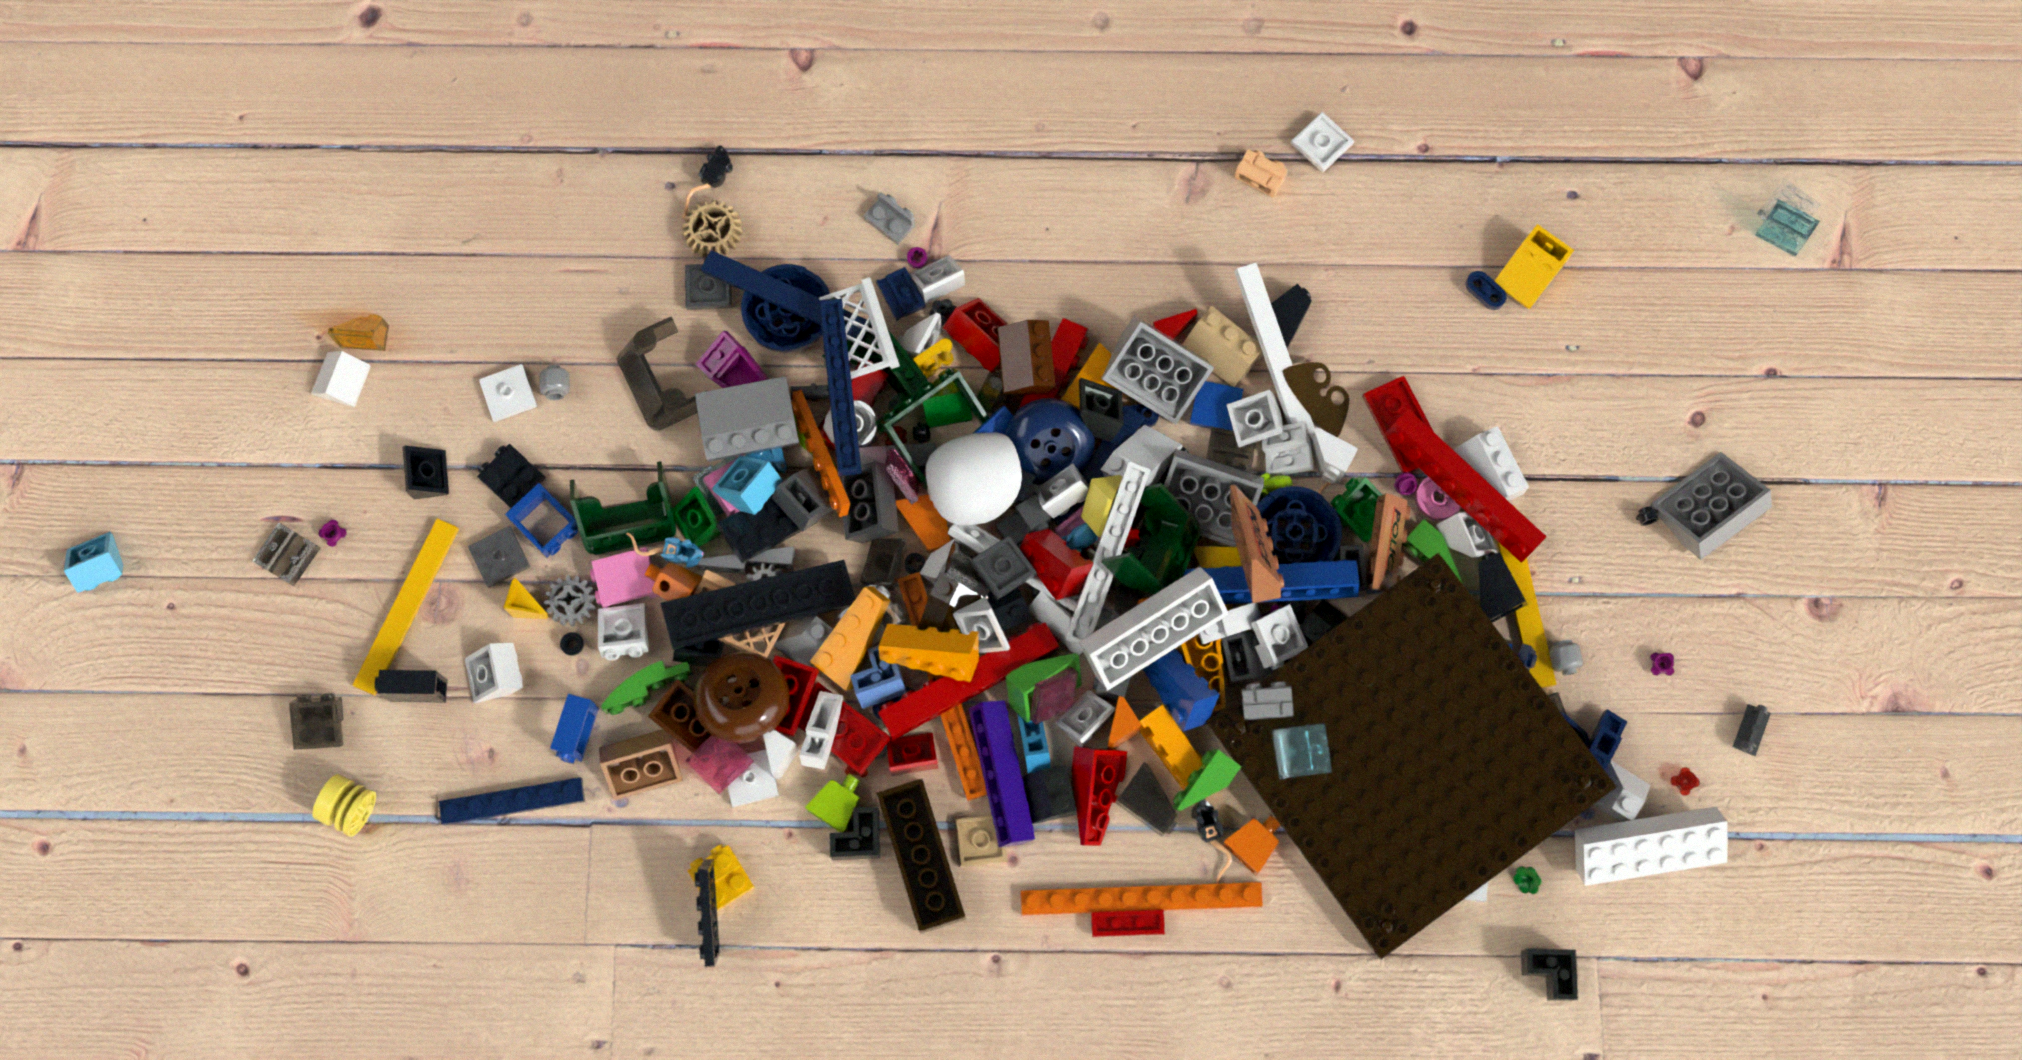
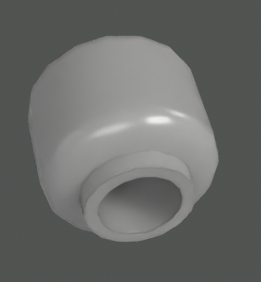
(554, 382)
(1566, 657)

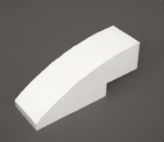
(821, 730)

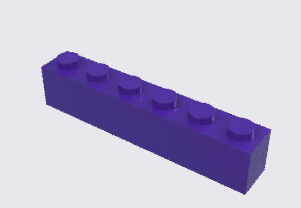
(1001, 773)

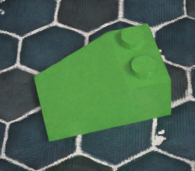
(1022, 680)

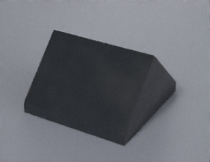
(425, 472)

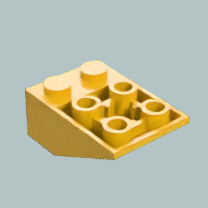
(1533, 266)

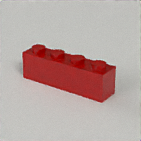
(864, 390)

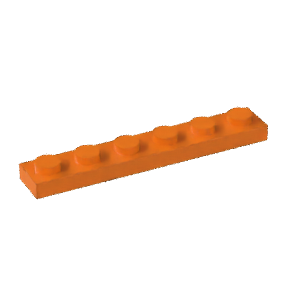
(821, 458)

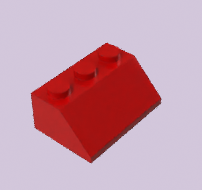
(975, 328)
(800, 683)

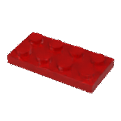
(1387, 405)
(856, 738)

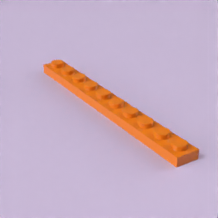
(954, 719)
(1141, 898)

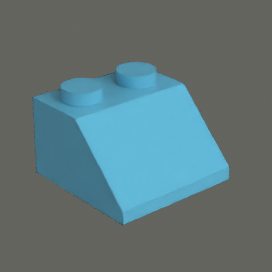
(748, 484)
(93, 562)

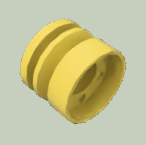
(344, 805)

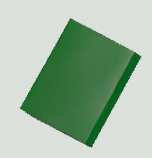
(946, 407)
(696, 518)

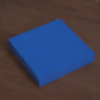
(1211, 405)

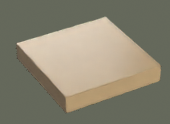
(978, 842)

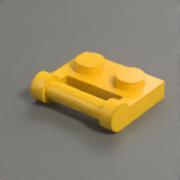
(931, 358)

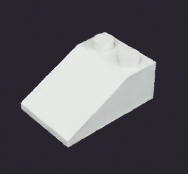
(1145, 449)

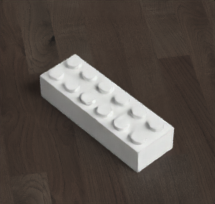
(1153, 628)
(1651, 846)

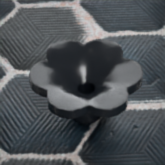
(945, 314)

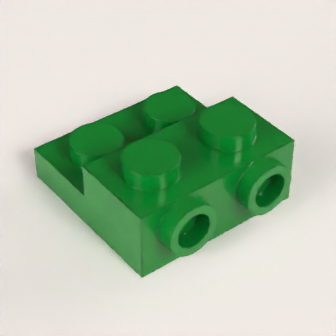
(1357, 506)

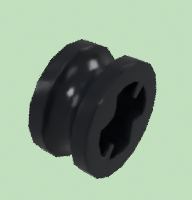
(919, 558)

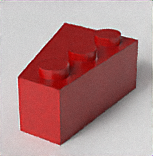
(1056, 564)

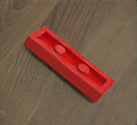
(1128, 923)

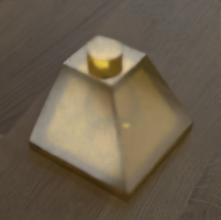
(361, 333)

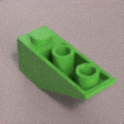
(1426, 542)
(1210, 778)

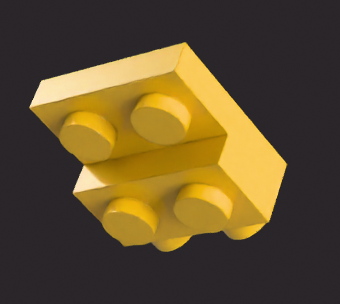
(729, 875)

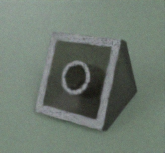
(992, 396)
(884, 562)

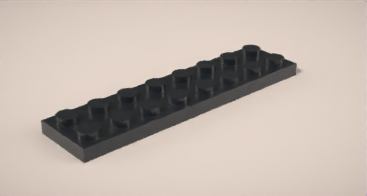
(757, 604)

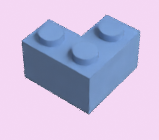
(878, 683)

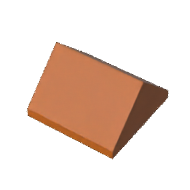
(1124, 724)

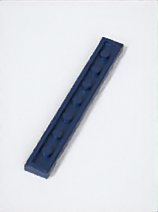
(770, 289)
(840, 387)

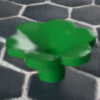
(1527, 880)

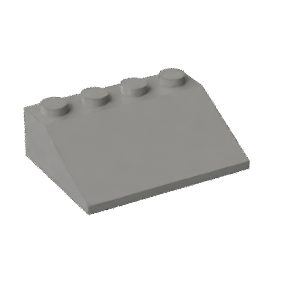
(1156, 370)
(746, 419)
(1205, 492)
(1712, 505)

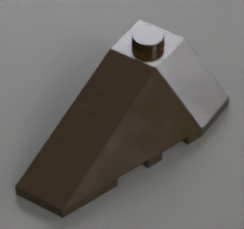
(943, 601)

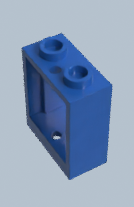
(527, 505)
(574, 728)

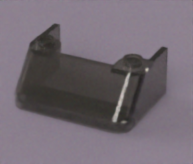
(657, 407)

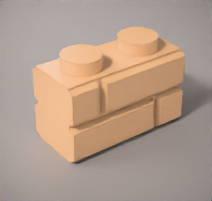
(1261, 172)

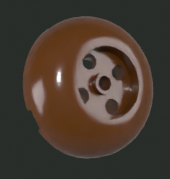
(731, 720)

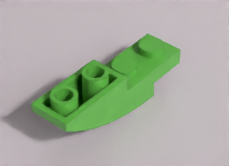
(636, 688)

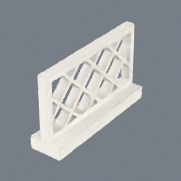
(878, 324)

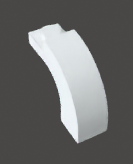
(1237, 621)

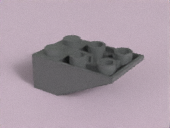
(803, 498)
(1242, 660)

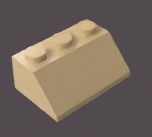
(1224, 346)

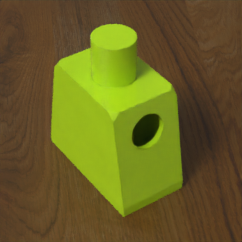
(836, 803)

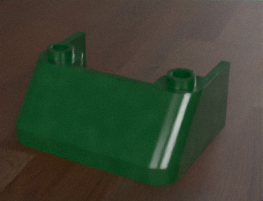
(904, 379)
(645, 520)
(1169, 548)

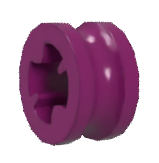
(910, 255)

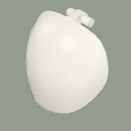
(974, 477)

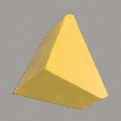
(521, 603)

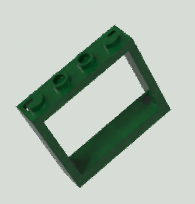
(911, 402)

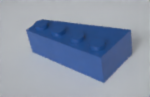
(1182, 690)

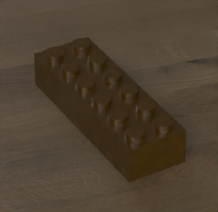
(921, 856)

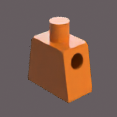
(673, 581)
(1254, 843)

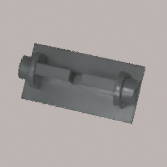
(1751, 729)

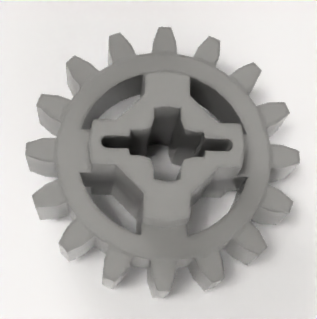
(559, 601)

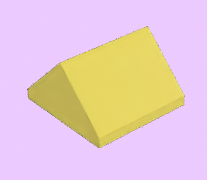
(1099, 502)

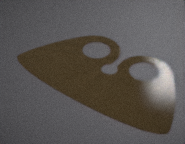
(1307, 391)

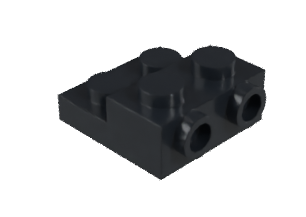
(509, 475)

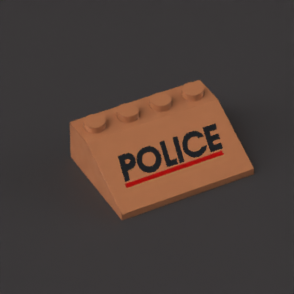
(1386, 542)
(1254, 549)

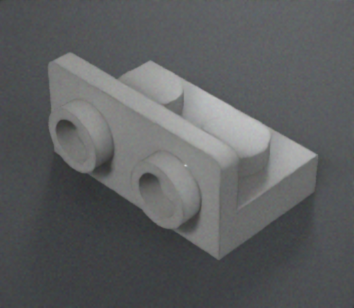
(890, 218)

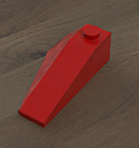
(1095, 782)

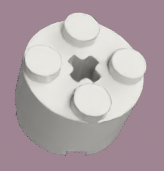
(864, 420)

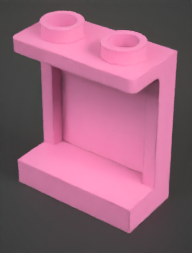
(622, 578)

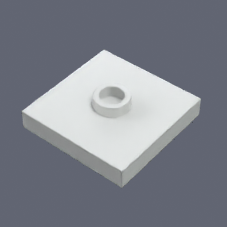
(1322, 142)
(508, 393)
(755, 782)

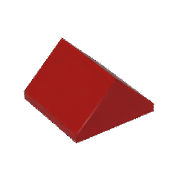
(912, 754)

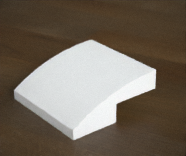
(1288, 451)

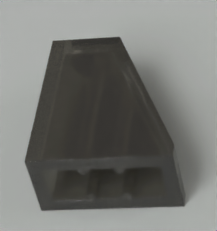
(1148, 802)

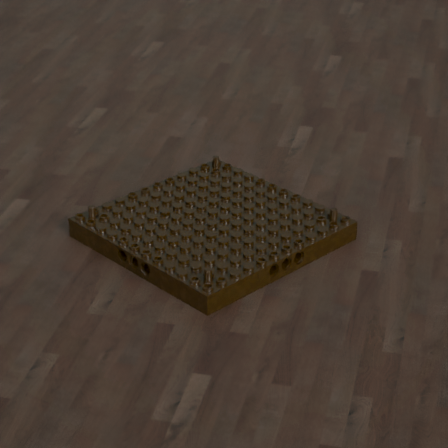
(1435, 753)

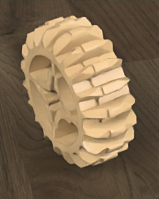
(720, 224)

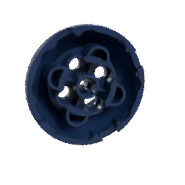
(761, 317)
(1035, 422)
(1294, 506)

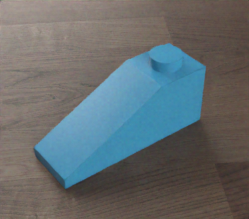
(1034, 745)

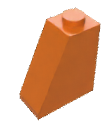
(924, 522)

